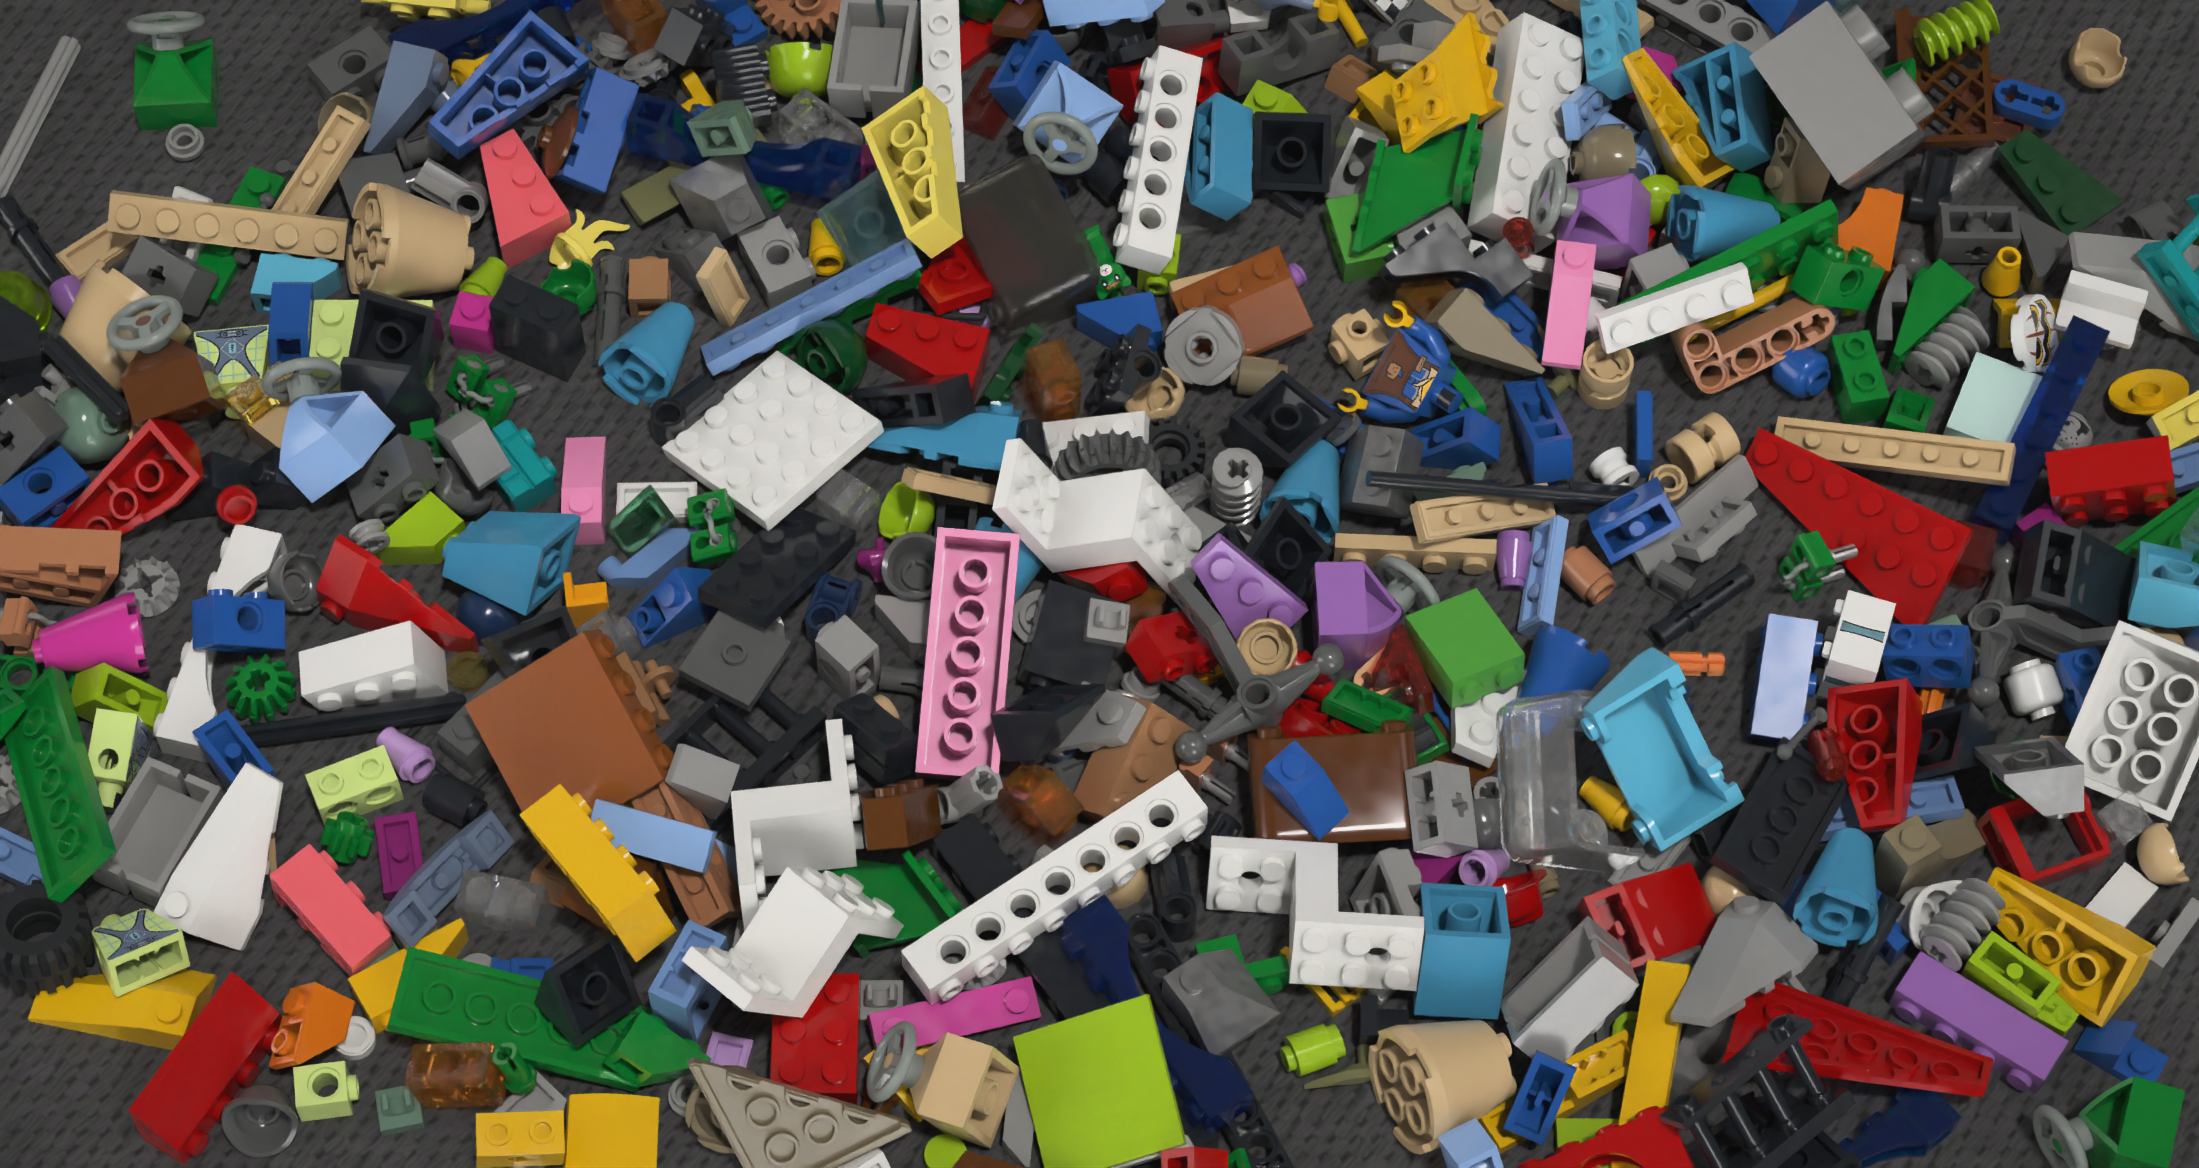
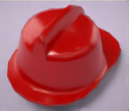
(1523, 896)

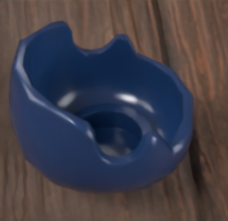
(484, 615)

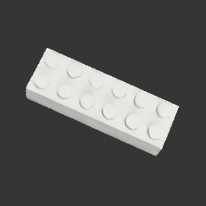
(1535, 73)

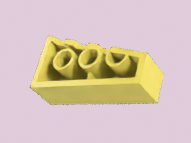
(918, 169)

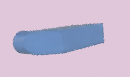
(650, 562)

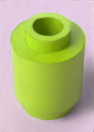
(1312, 1049)

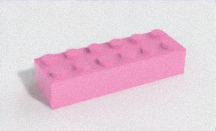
(967, 651)

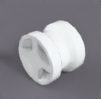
(1613, 468)

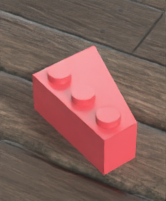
(522, 199)
(331, 909)

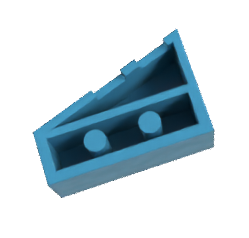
(1730, 105)
(1220, 157)

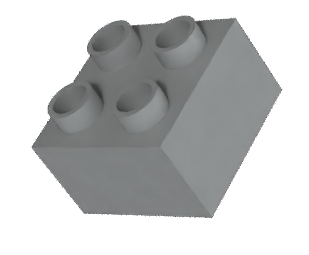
(1840, 96)

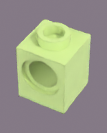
(312, 1078)

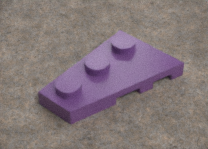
(1243, 588)

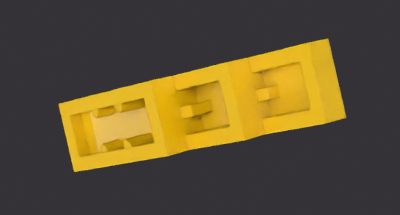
(1597, 1073)

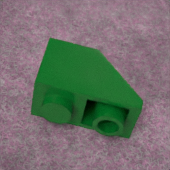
(651, 1052)

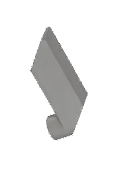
(1018, 1126)

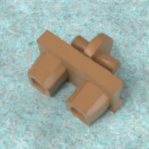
(648, 684)

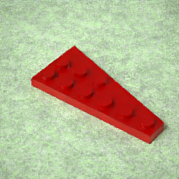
(1901, 545)
(1861, 1046)

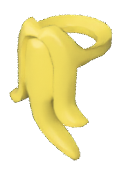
(580, 243)

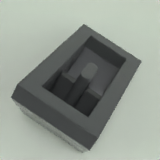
(2040, 251)

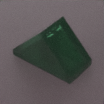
(641, 521)

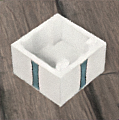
(1855, 642)

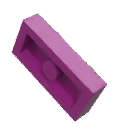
(398, 850)

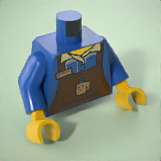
(1410, 376)

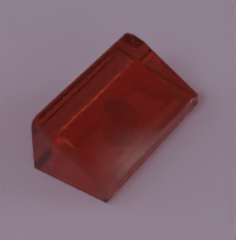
(981, 110)

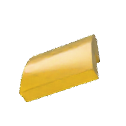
(611, 1131)

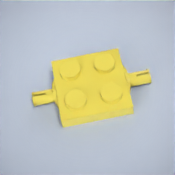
(439, 9)

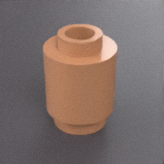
(1586, 575)

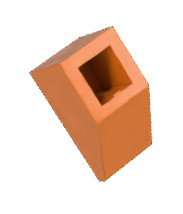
(310, 1024)

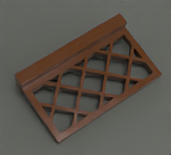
(1906, 48)

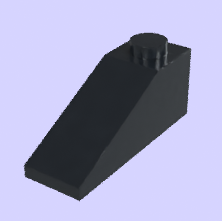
(918, 400)

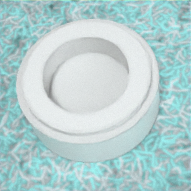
(359, 1039)

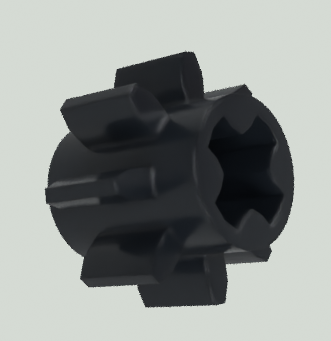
(1217, 825)

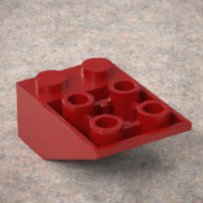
(1653, 914)

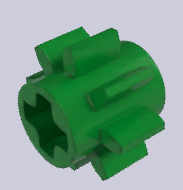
(347, 837)

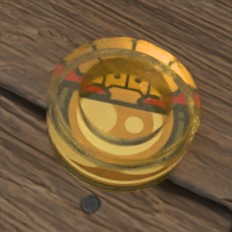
(467, 671)

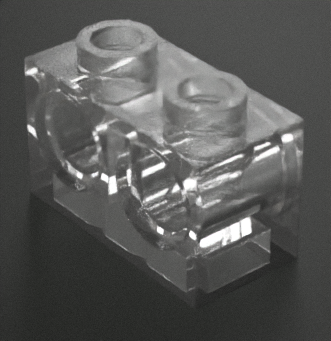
(810, 119)

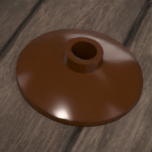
(557, 141)

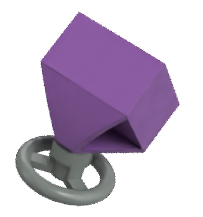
(1596, 211)
(1360, 610)

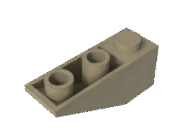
(1479, 335)

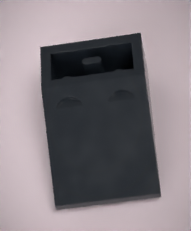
(2073, 576)

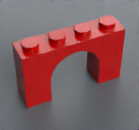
(1640, 1143)

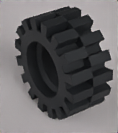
(1187, 440)

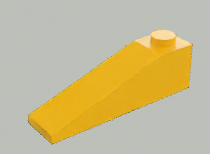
(1673, 125)
(2084, 950)
(148, 1015)

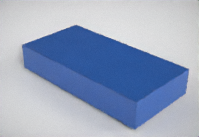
(1643, 432)

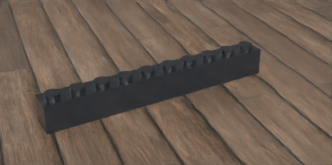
(978, 867)

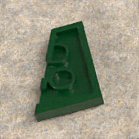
(2054, 185)

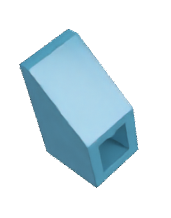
(286, 268)

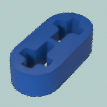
(2028, 104)

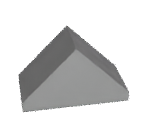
(473, 448)
(702, 779)

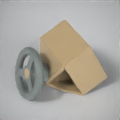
(954, 1084)

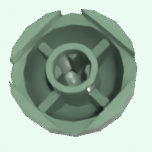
(90, 432)

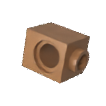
(648, 285)

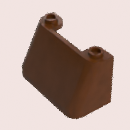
(1363, 769)

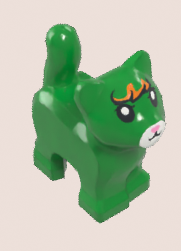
(1111, 273)

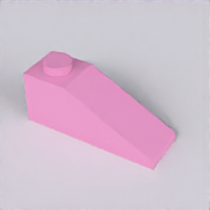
(1568, 304)
(585, 487)

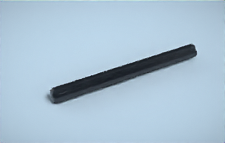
(354, 720)

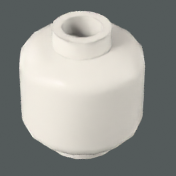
(2033, 689)

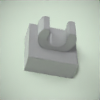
(1106, 623)
(879, 996)

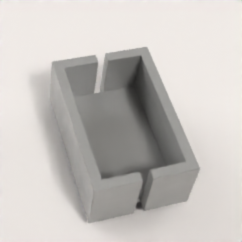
(873, 64)
(155, 829)
(1569, 992)

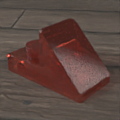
(1402, 666)

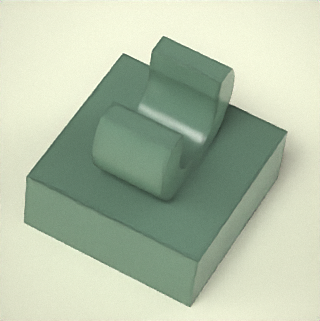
(398, 1110)

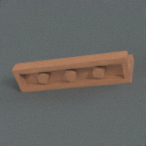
(704, 896)

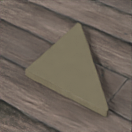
(788, 1125)

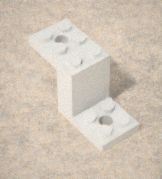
(1094, 518)
(797, 825)
(794, 942)
(1323, 943)

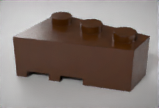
(899, 814)

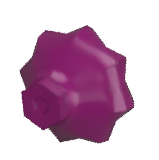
(872, 559)

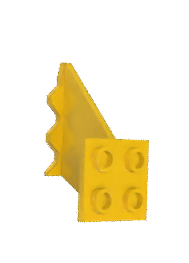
(1446, 86)

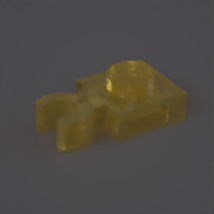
(249, 399)

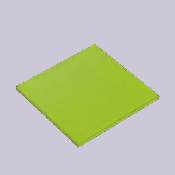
(1100, 1087)

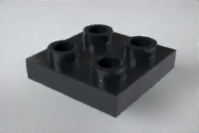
(1117, 374)

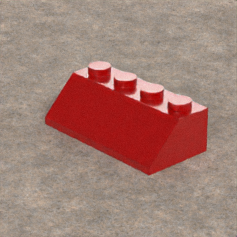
(206, 1070)

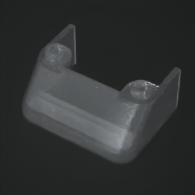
(1540, 788)

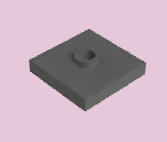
(735, 659)

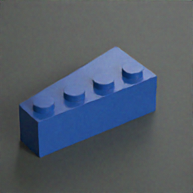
(511, 82)

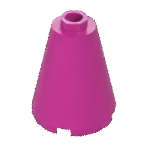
(97, 635)

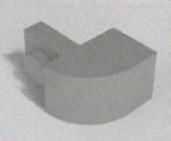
(1424, 40)

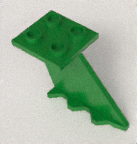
(1417, 183)
(911, 891)

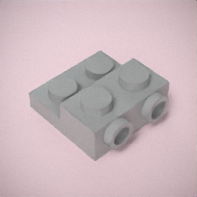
(1388, 887)

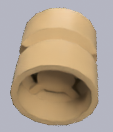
(1604, 376)
(1703, 447)

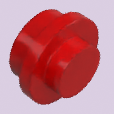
(236, 504)

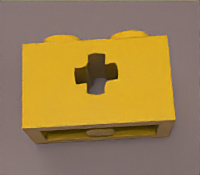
(519, 1139)

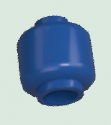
(1802, 372)

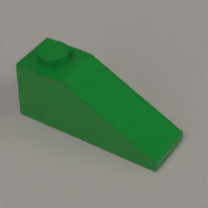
(1932, 299)

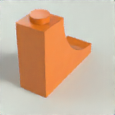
(1874, 227)

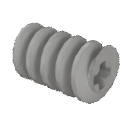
(1947, 349)
(1236, 486)
(1962, 923)

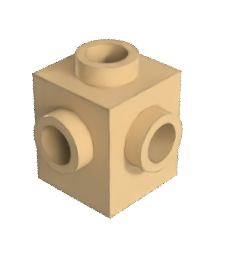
(1358, 342)

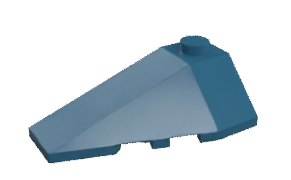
(974, 438)

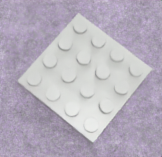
(774, 439)

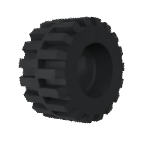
(53, 959)

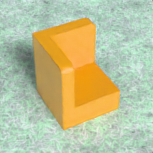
(584, 600)

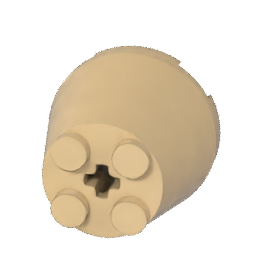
(406, 244)
(95, 304)
(1439, 1077)

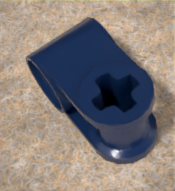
(829, 602)

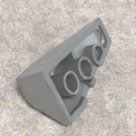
(2117, 261)
(1743, 955)

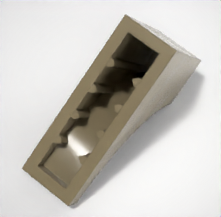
(1919, 853)

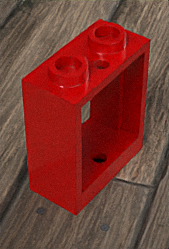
(2012, 857)

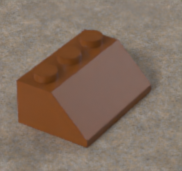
(1257, 296)

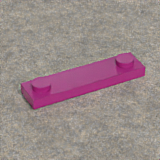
(964, 1014)

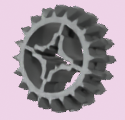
(1106, 455)

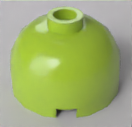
(799, 67)

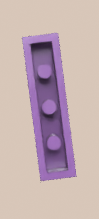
(1978, 1022)

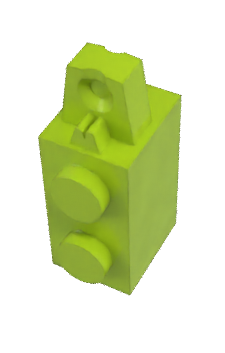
(2020, 983)

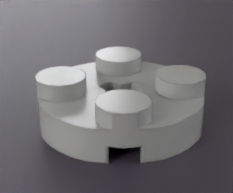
(1202, 368)

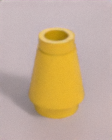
(824, 250)
(2003, 273)
(1607, 802)

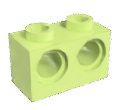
(355, 784)

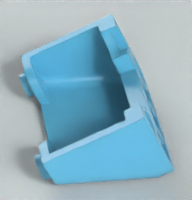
(1657, 751)

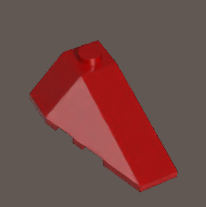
(140, 481)

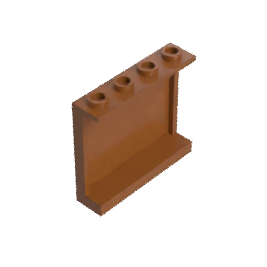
(572, 725)

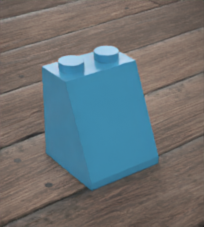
(513, 556)
(1462, 951)

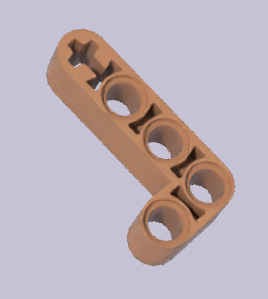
(1811, 326)

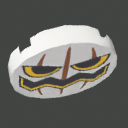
(2034, 333)

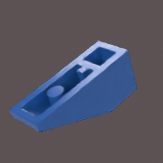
(1540, 431)

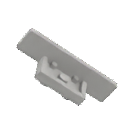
(1707, 518)

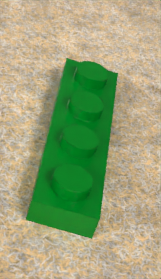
(221, 258)

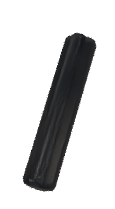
(87, 378)

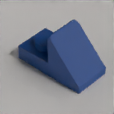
(748, 26)
(2119, 1052)

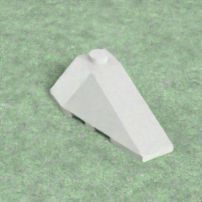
(222, 875)

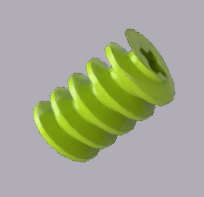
(1953, 28)

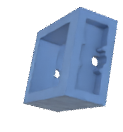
(680, 990)

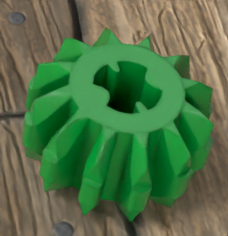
(254, 703)

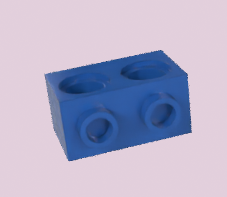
(1929, 655)

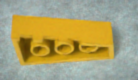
(600, 870)

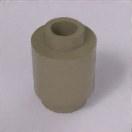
(1255, 373)

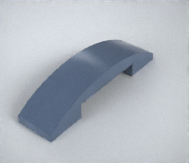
(439, 878)

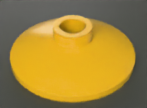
(2147, 391)

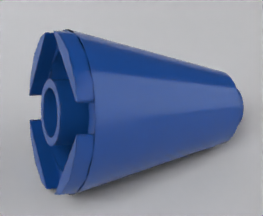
(1561, 664)

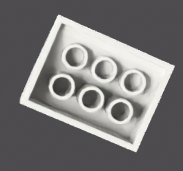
(2140, 720)

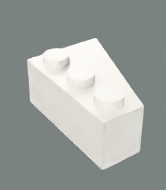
(373, 668)

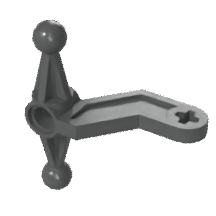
(2000, 627)
(1242, 712)

